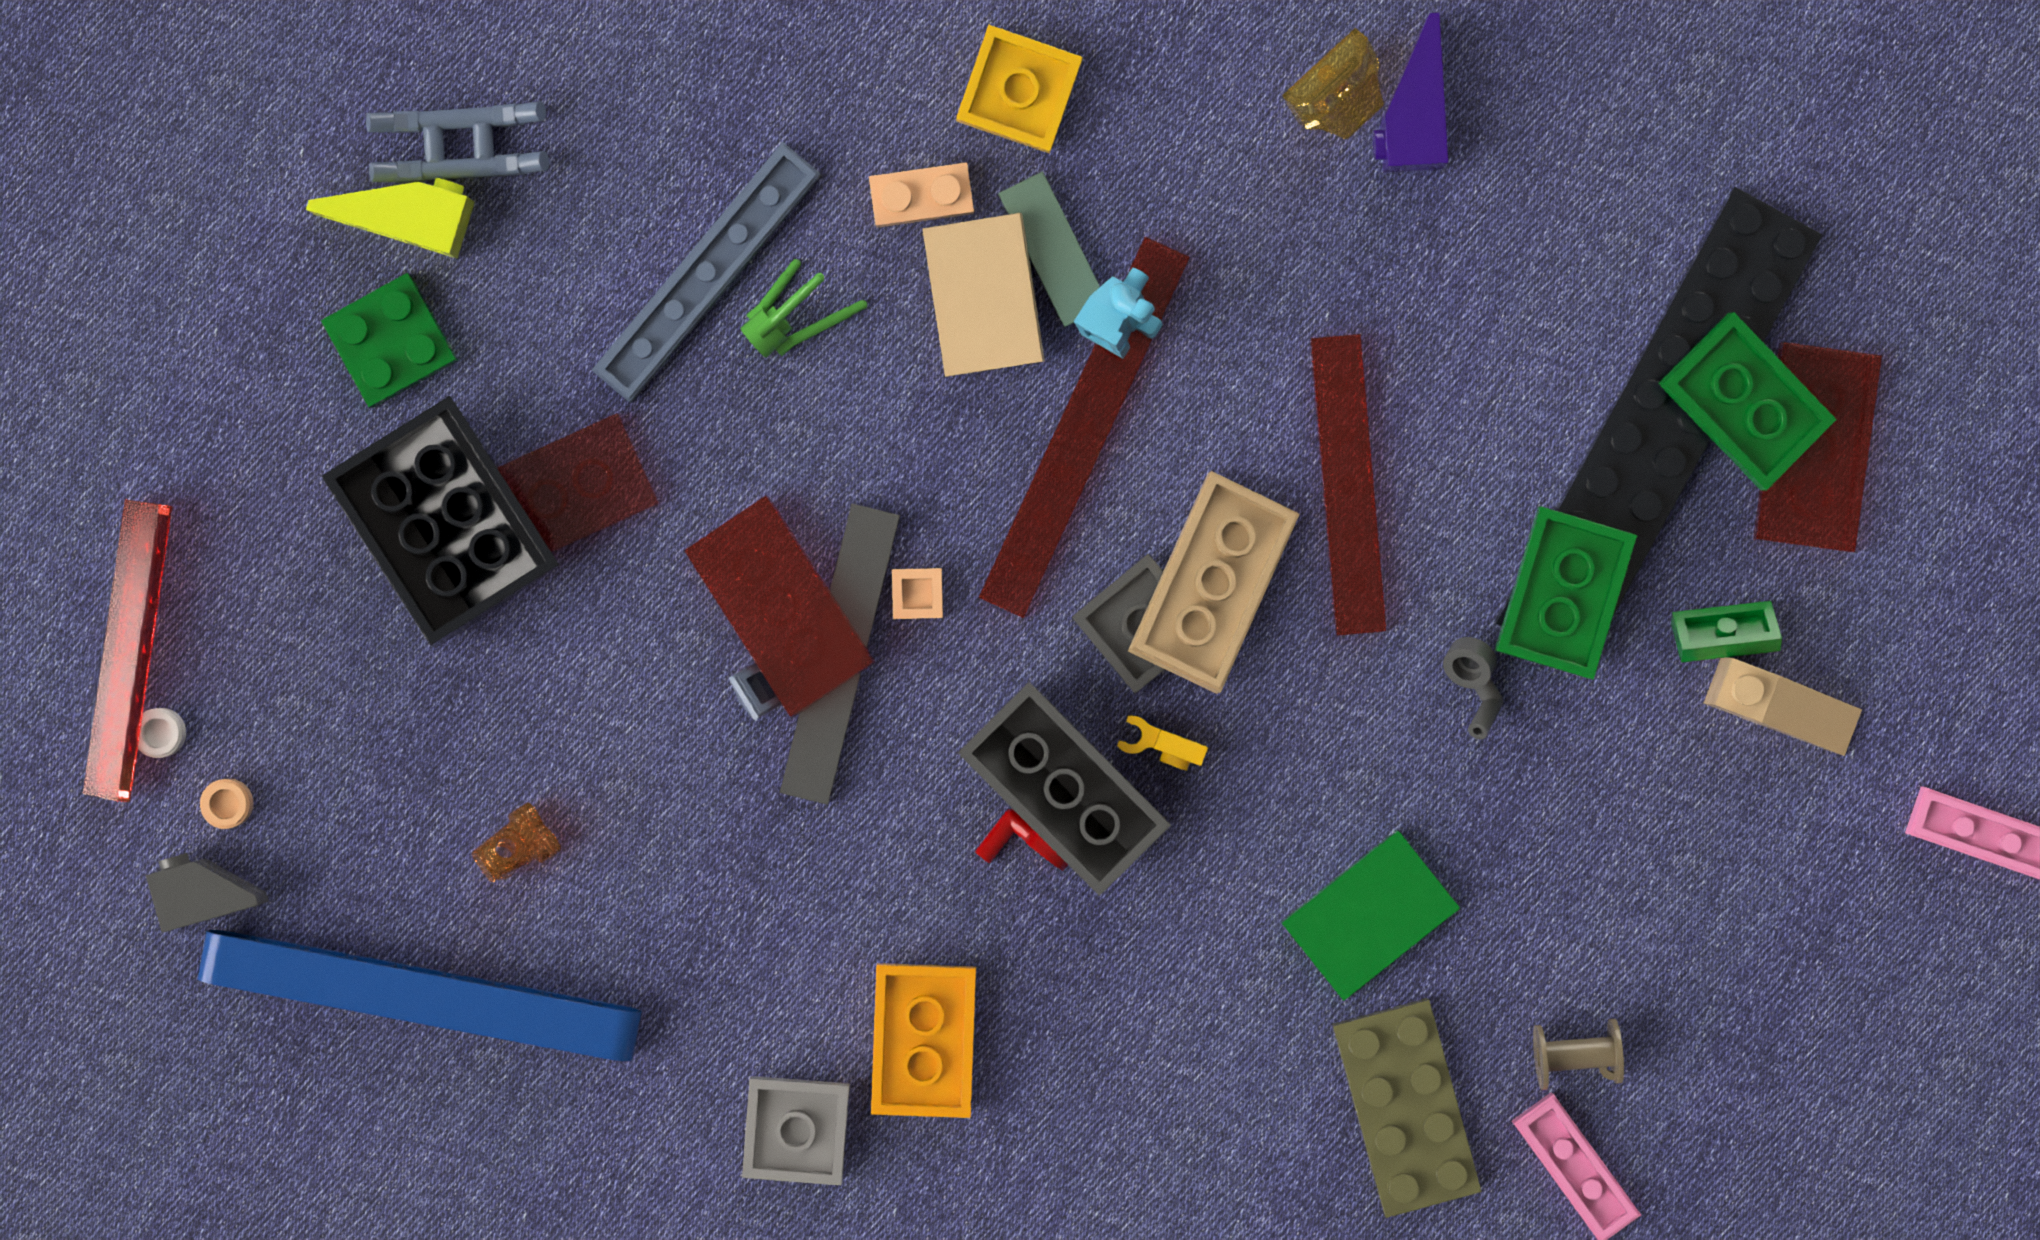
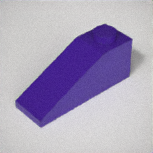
(1415, 119)

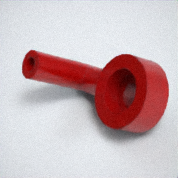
(1005, 828)

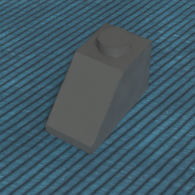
(198, 892)

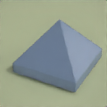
(754, 691)

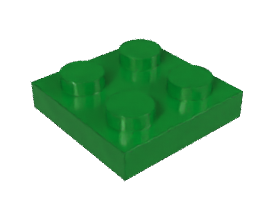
(389, 340)

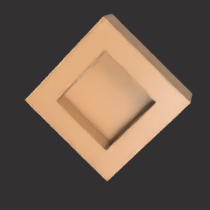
(917, 593)

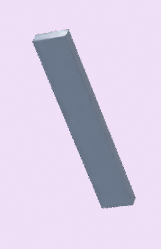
(706, 272)

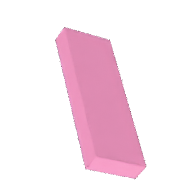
(1976, 831)
(1576, 1167)

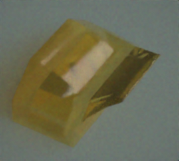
(1339, 89)

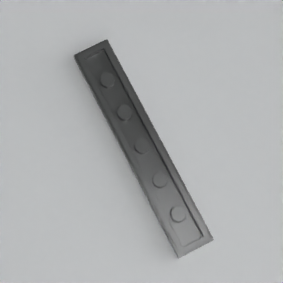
(857, 590)

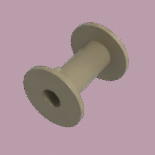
(1579, 1054)

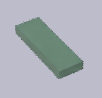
(1052, 246)

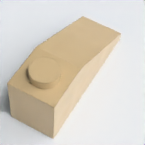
(1782, 705)

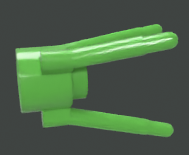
(769, 326)

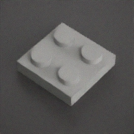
(795, 1130)

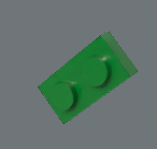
(1726, 631)

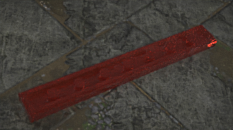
(1076, 446)

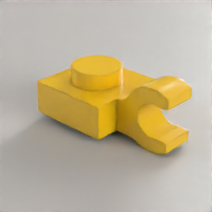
(1175, 749)

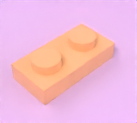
(921, 195)

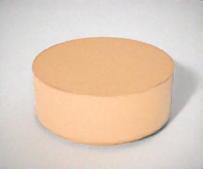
(226, 803)

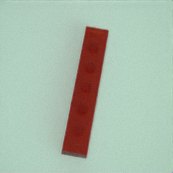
(1347, 484)
(127, 650)

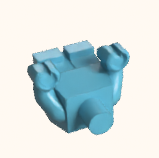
(1116, 312)

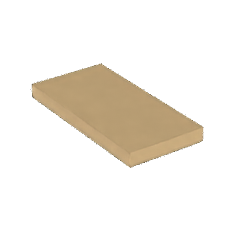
(1213, 582)

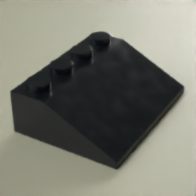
(440, 521)

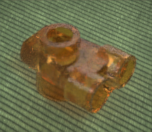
(524, 837)

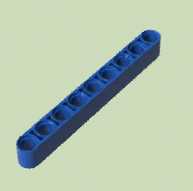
(419, 995)

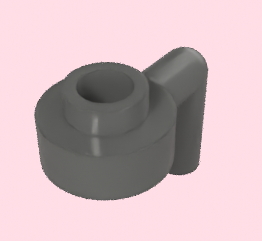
(1471, 666)

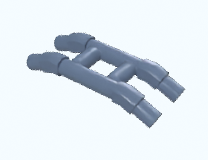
(434, 122)

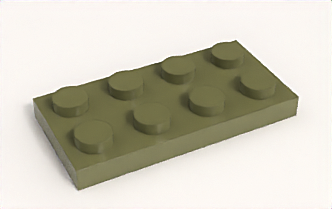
(1406, 1107)

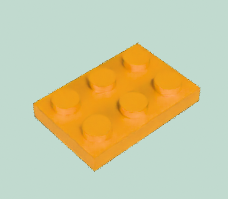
(923, 1040)

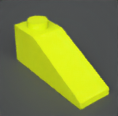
(409, 213)

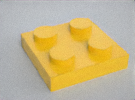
(1019, 89)

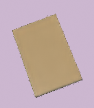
(983, 294)

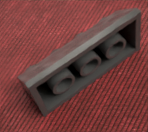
(1064, 788)

